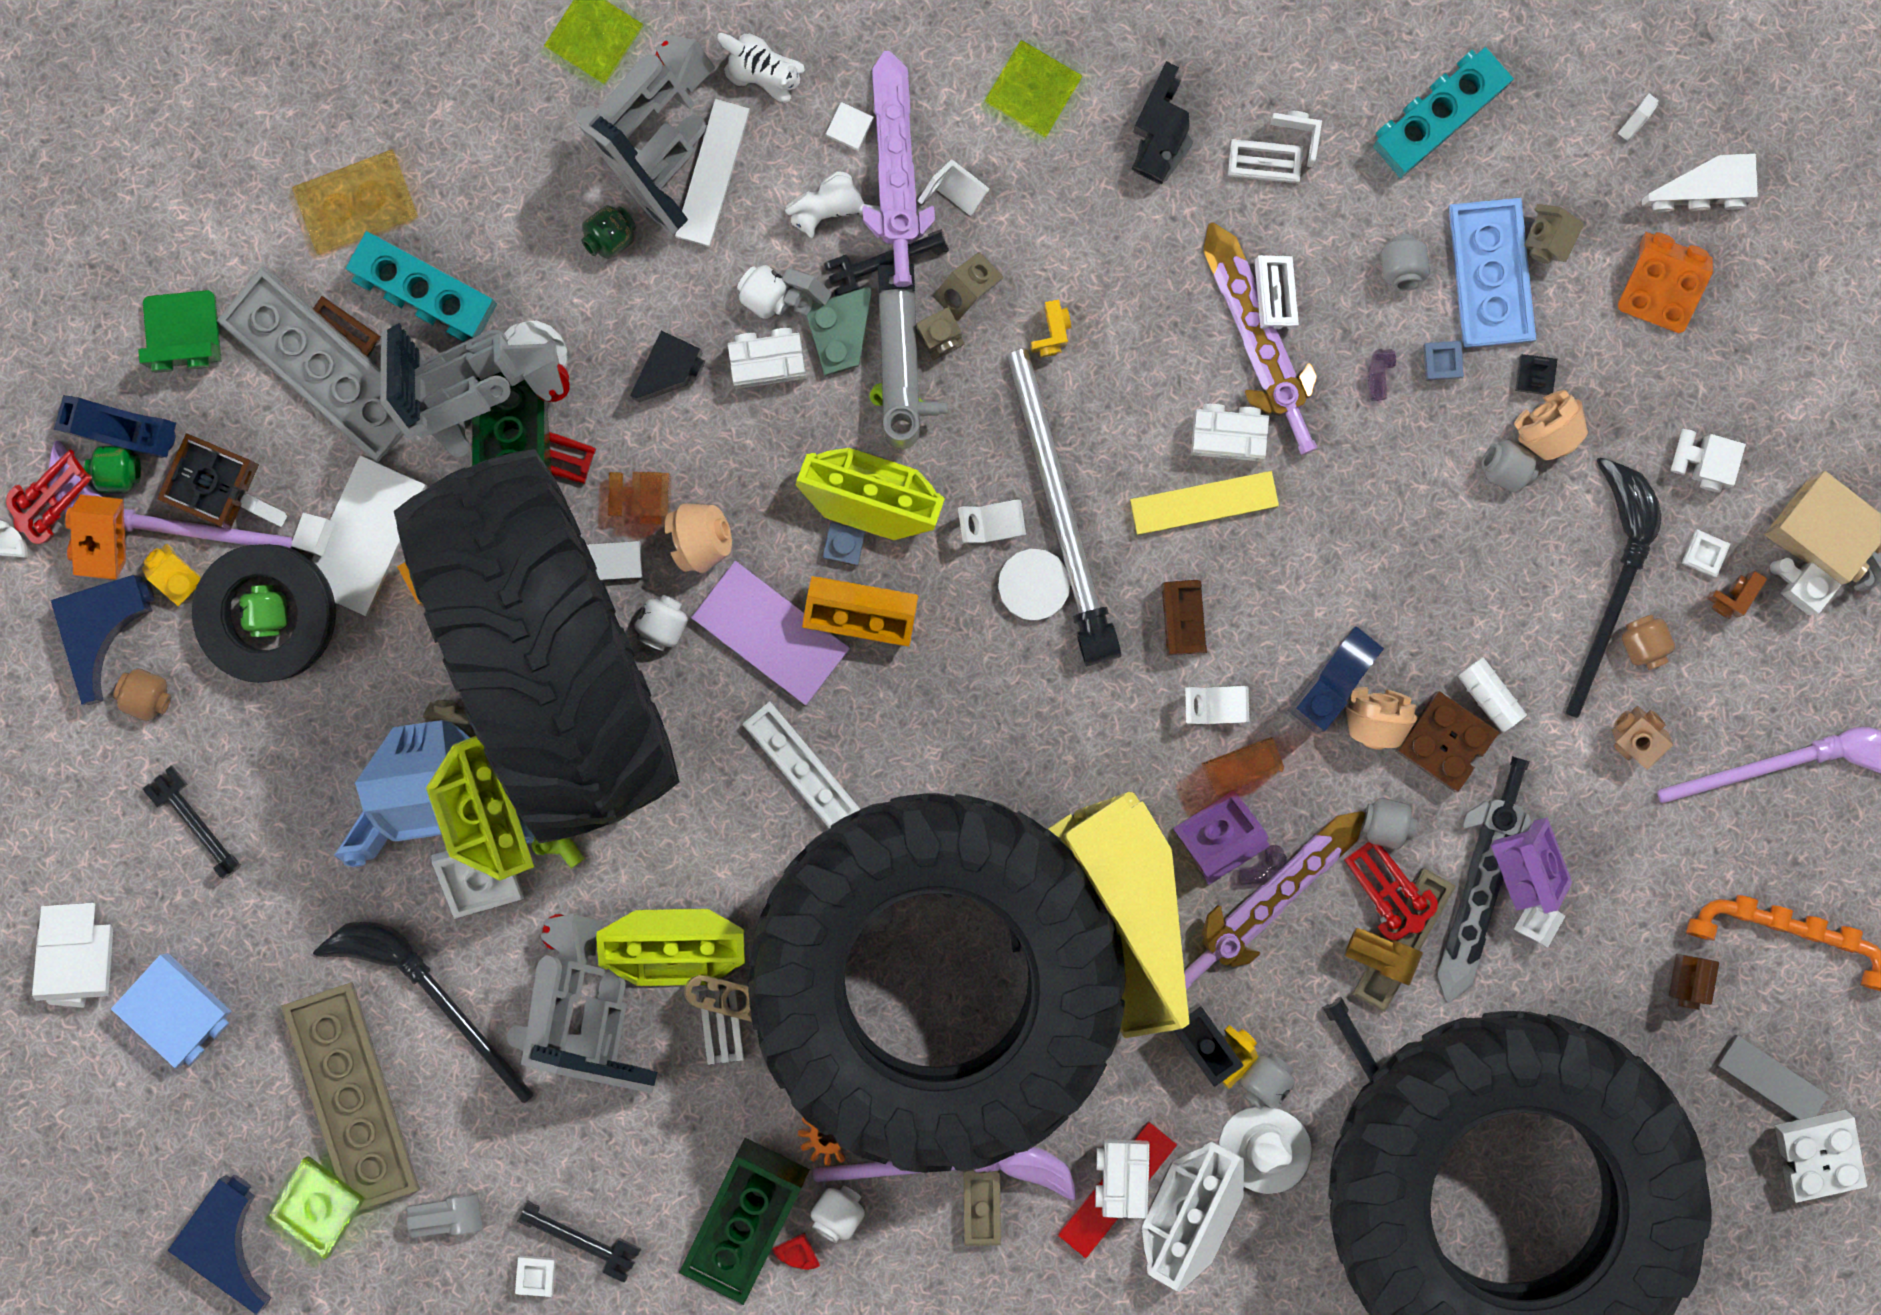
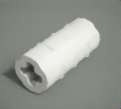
(1492, 695)

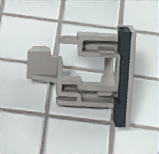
(648, 87)
(442, 391)
(555, 989)

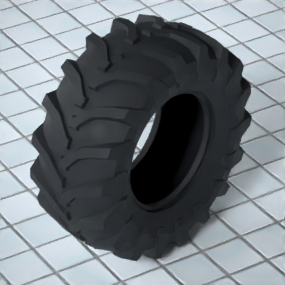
(535, 646)
(1507, 1063)
(963, 1111)

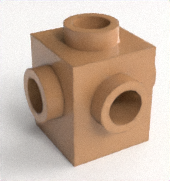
(1641, 736)

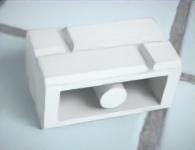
(766, 359)
(1230, 433)
(1124, 1178)

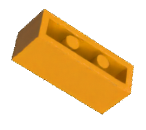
(860, 611)

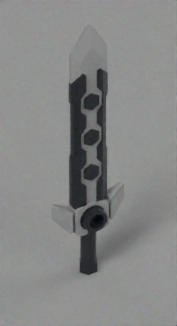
(1483, 883)

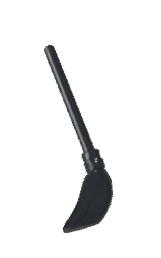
(1641, 522)
(390, 948)

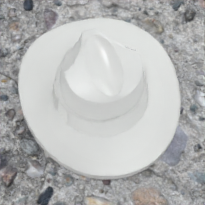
(1272, 1146)

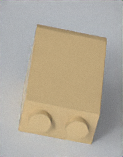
(1830, 528)

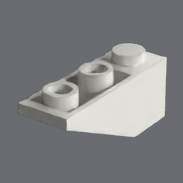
(1721, 180)

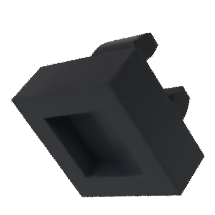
(1536, 374)

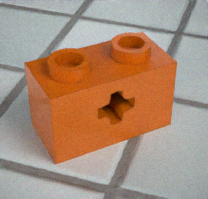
(96, 536)

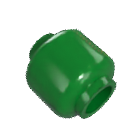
(113, 469)

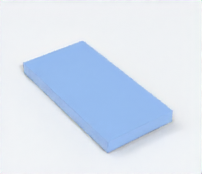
(1492, 273)

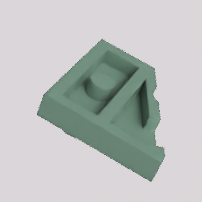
(840, 329)

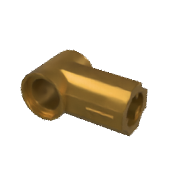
(1390, 958)

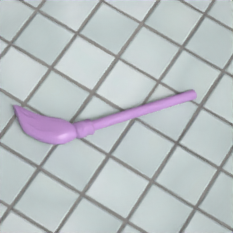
(166, 525)
(1856, 745)
(1031, 1166)

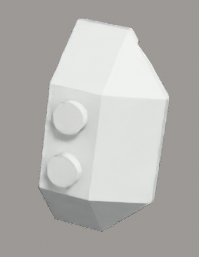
(1192, 1214)

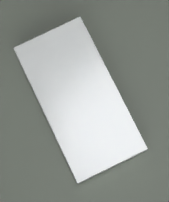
(365, 533)

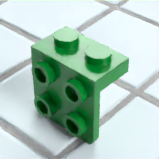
(180, 331)

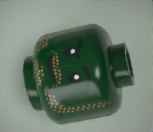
(608, 232)

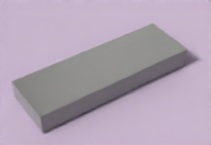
(1771, 1079)

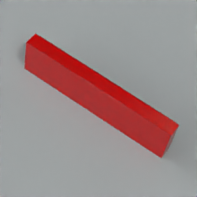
(1087, 1224)

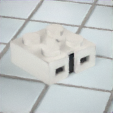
(1821, 1156)

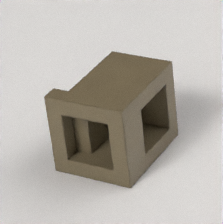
(1553, 234)
(940, 333)

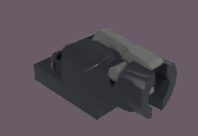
(1163, 128)

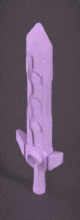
(896, 175)

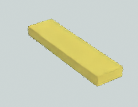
(1204, 503)

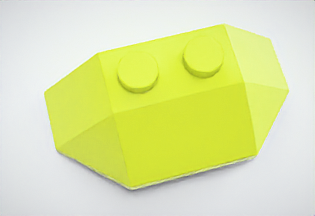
(870, 493)
(477, 814)
(670, 946)

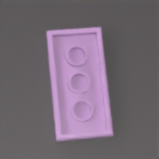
(769, 633)

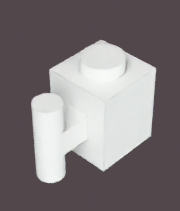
(1715, 460)
(1807, 587)

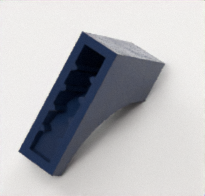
(92, 621)
(1335, 681)
(214, 1242)

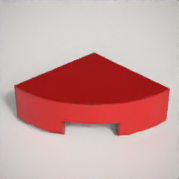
(797, 1253)

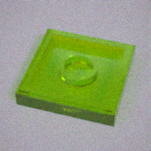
(594, 37)
(1033, 89)
(316, 1207)

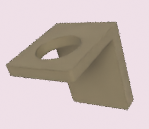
(970, 281)

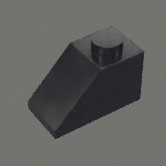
(668, 367)
(1208, 1046)

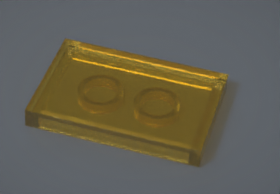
(355, 200)

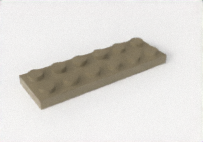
(350, 1094)

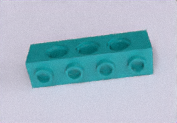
(1489, 79)
(374, 254)

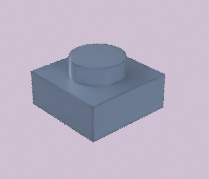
(1443, 360)
(844, 544)

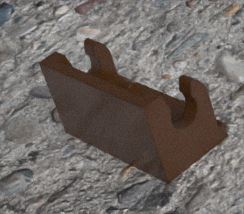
(1183, 617)

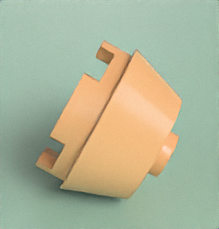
(1554, 426)
(699, 536)
(1380, 718)

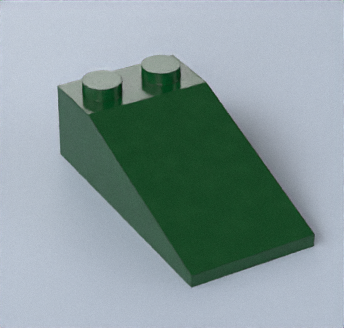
(512, 426)
(744, 1220)

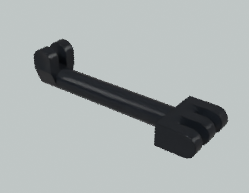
(849, 273)
(226, 862)
(1338, 1012)
(612, 1256)

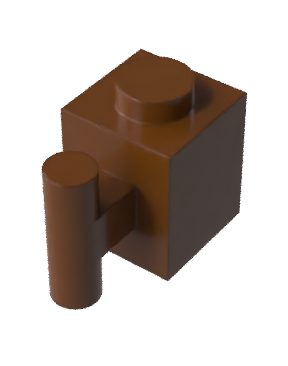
(1693, 981)

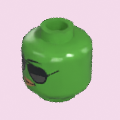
(263, 611)

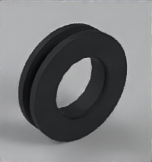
(213, 613)

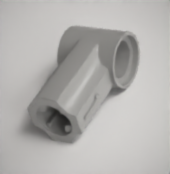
(451, 1215)

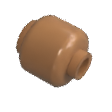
(1648, 642)
(142, 694)

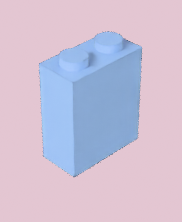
(172, 1011)

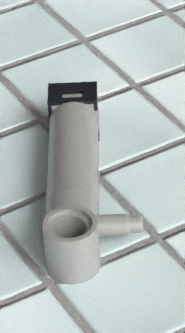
(900, 361)

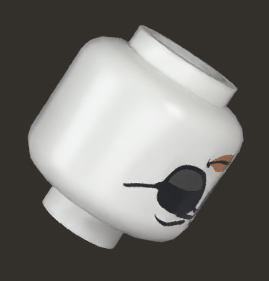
(763, 291)
(661, 622)

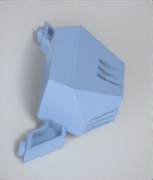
(395, 790)

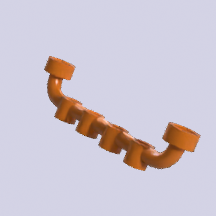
(1781, 920)

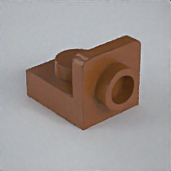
(1743, 591)

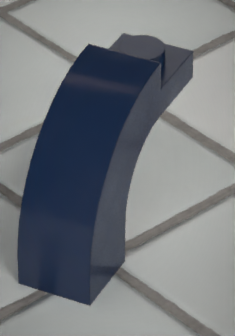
(115, 427)

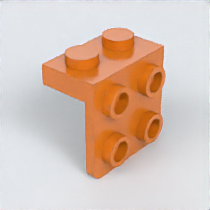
(1666, 282)

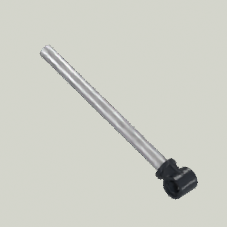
(1096, 636)

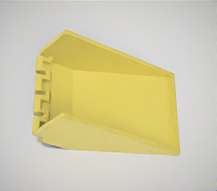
(1136, 882)

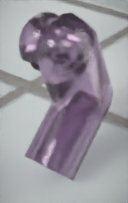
(1376, 373)
(1270, 865)

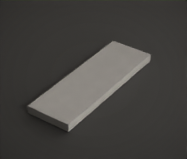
(313, 360)

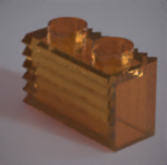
(1243, 766)

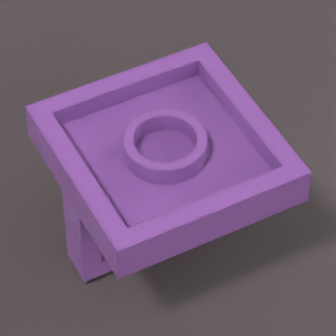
(1222, 836)
(1533, 867)

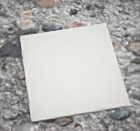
(66, 924)

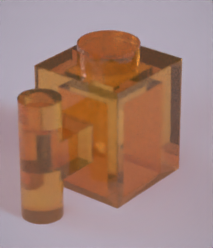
(648, 495)

